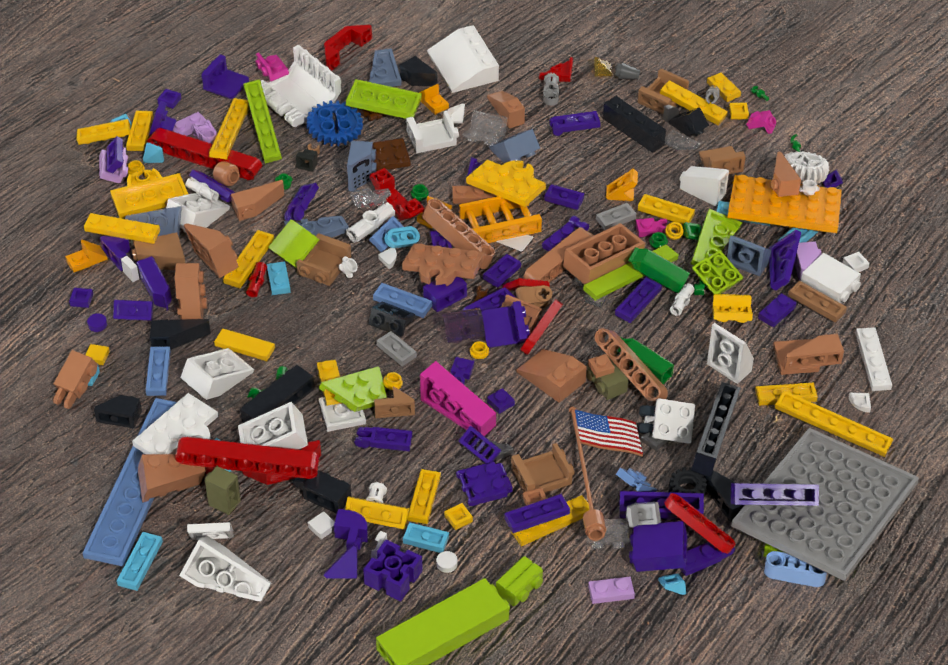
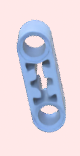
(791, 569)

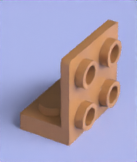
(723, 159)

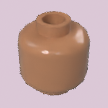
(226, 173)

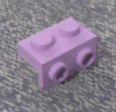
(118, 175)

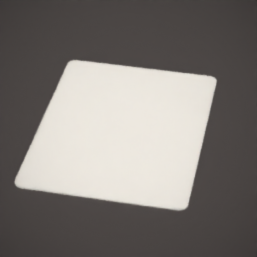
(518, 243)

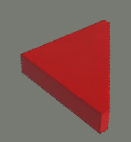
(562, 70)
(521, 282)

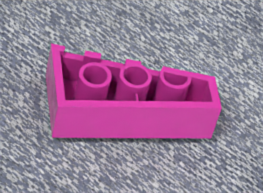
(455, 400)

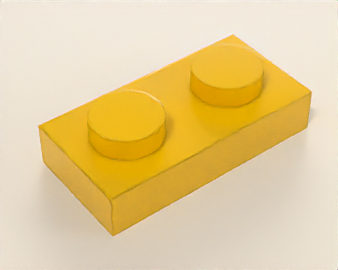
(727, 89)

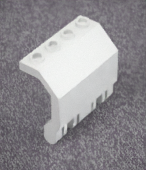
(302, 88)

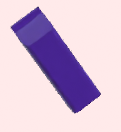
(154, 282)

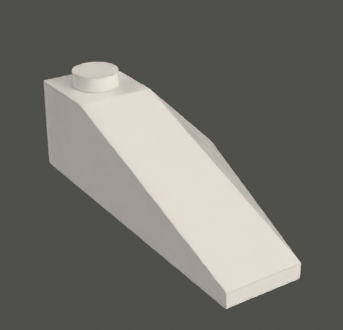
(221, 570)

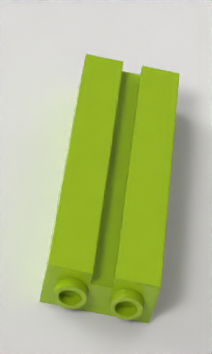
(444, 626)

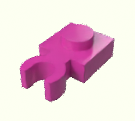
(648, 226)

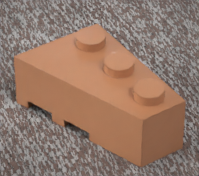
(163, 474)

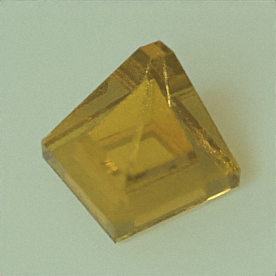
(602, 67)

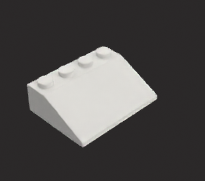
(464, 60)

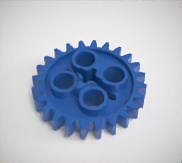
(322, 125)

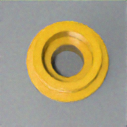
(136, 166)
(674, 226)
(479, 350)
(392, 380)

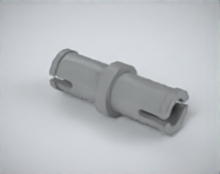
(715, 91)

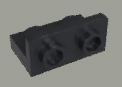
(390, 318)

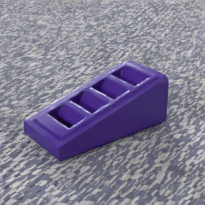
(469, 434)

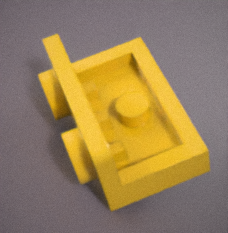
(732, 307)

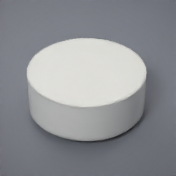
(446, 561)

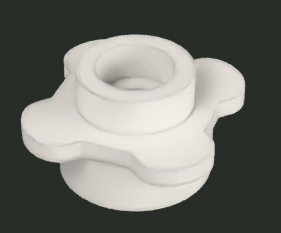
(809, 187)
(348, 266)

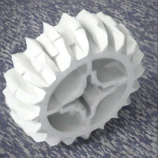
(808, 166)

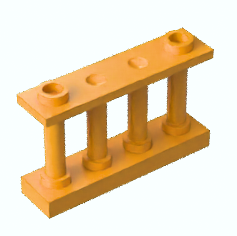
(503, 230)

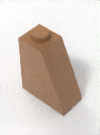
(165, 251)

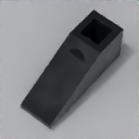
(177, 332)

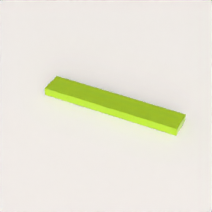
(262, 121)
(622, 276)

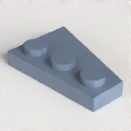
(167, 219)

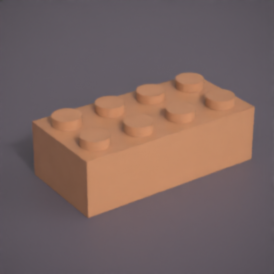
(601, 253)

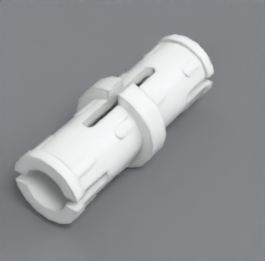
(202, 189)
(682, 299)

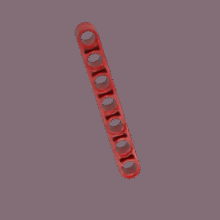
(198, 152)
(247, 457)

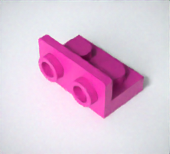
(271, 67)

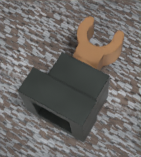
(308, 158)

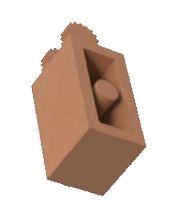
(74, 378)

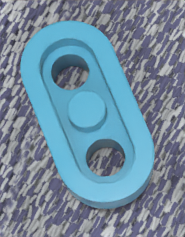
(400, 237)

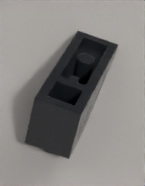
(720, 490)

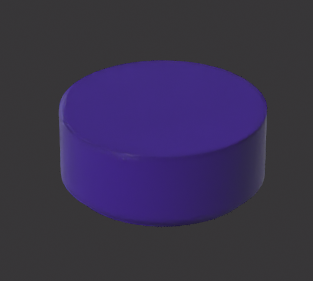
(97, 322)

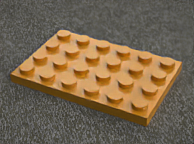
(757, 202)

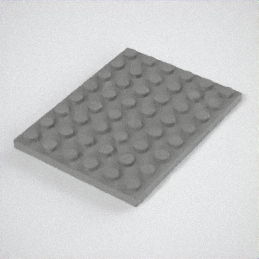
(854, 504)

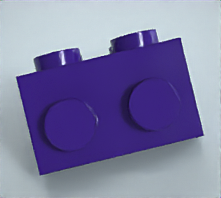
(221, 80)
(505, 325)

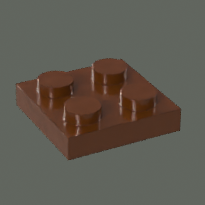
(391, 154)

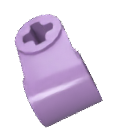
(204, 132)

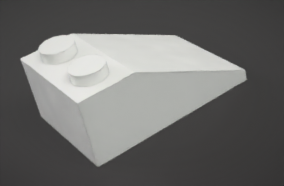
(198, 210)
(729, 354)
(215, 372)
(276, 428)

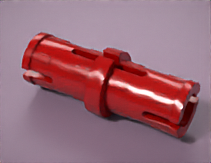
(259, 271)

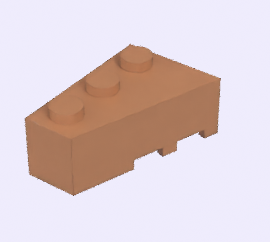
(190, 291)

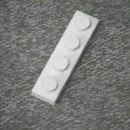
(873, 359)

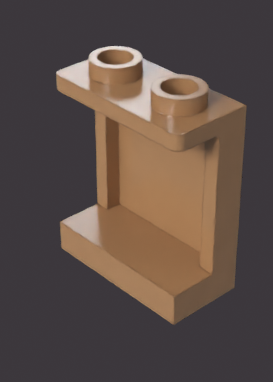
(651, 96)
(324, 260)
(543, 471)

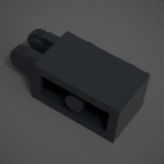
(325, 491)

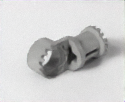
(554, 92)

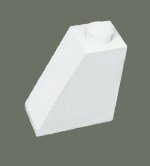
(705, 183)

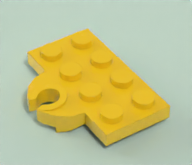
(507, 181)
(148, 193)

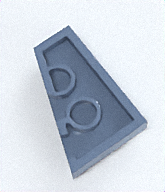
(385, 69)
(326, 226)

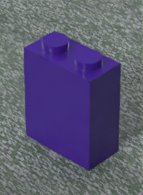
(659, 546)

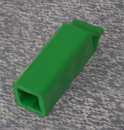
(659, 269)
(657, 364)

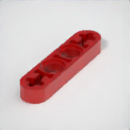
(541, 327)
(699, 523)

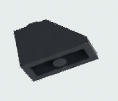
(418, 73)
(690, 122)
(119, 411)

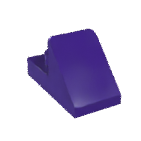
(161, 119)
(115, 249)

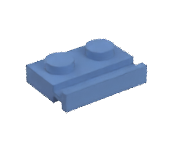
(636, 480)

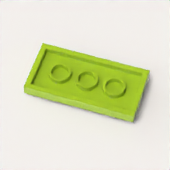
(383, 99)

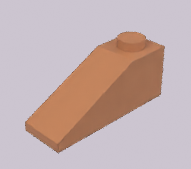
(508, 106)
(785, 179)
(255, 200)
(818, 352)

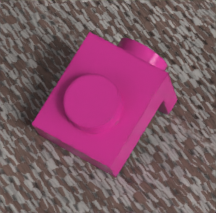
(762, 119)

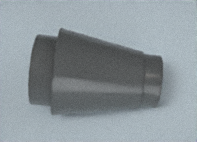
(626, 71)

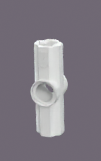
(370, 223)

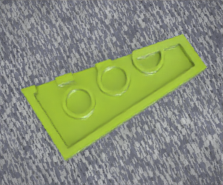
(714, 235)

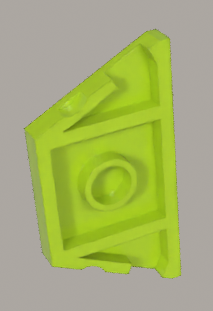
(357, 389)

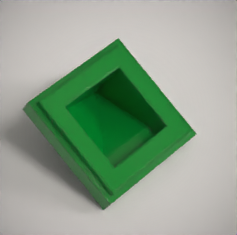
(691, 230)

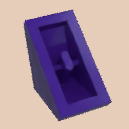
(346, 565)

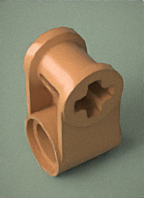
(533, 295)

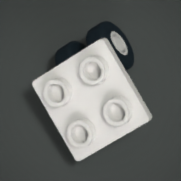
(668, 420)

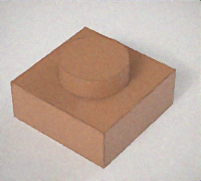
(601, 365)
(533, 496)

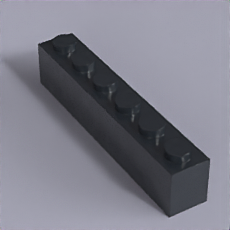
(715, 429)

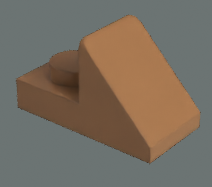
(399, 405)

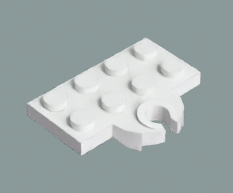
(184, 419)

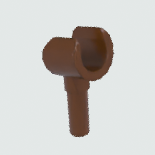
(480, 294)

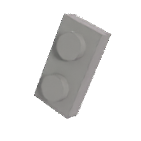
(615, 216)
(396, 348)

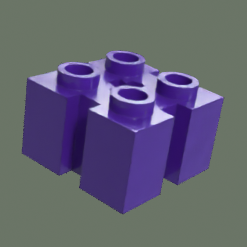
(393, 570)

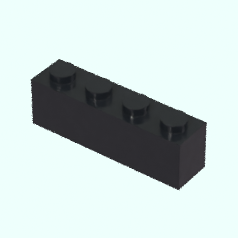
(634, 124)
(289, 388)

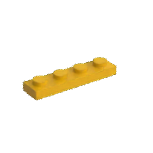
(691, 101)
(122, 228)
(248, 258)
(578, 507)

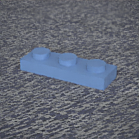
(402, 299)
(158, 371)

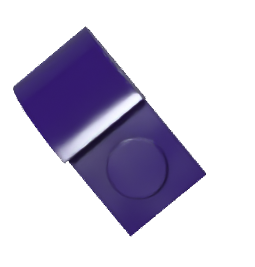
(351, 526)

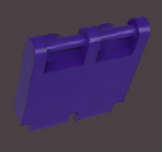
(486, 482)

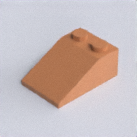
(212, 249)
(554, 373)

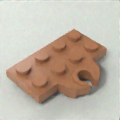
(442, 263)

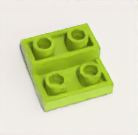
(293, 243)
(717, 273)

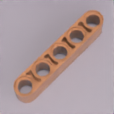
(456, 230)
(551, 263)
(623, 360)

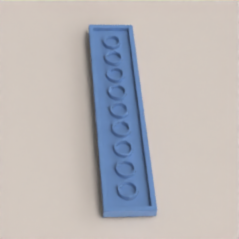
(124, 509)

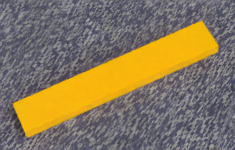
(229, 129)
(834, 423)

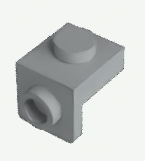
(643, 514)

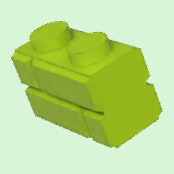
(519, 581)

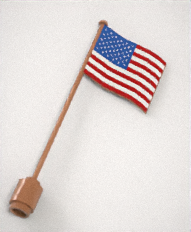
(607, 434)

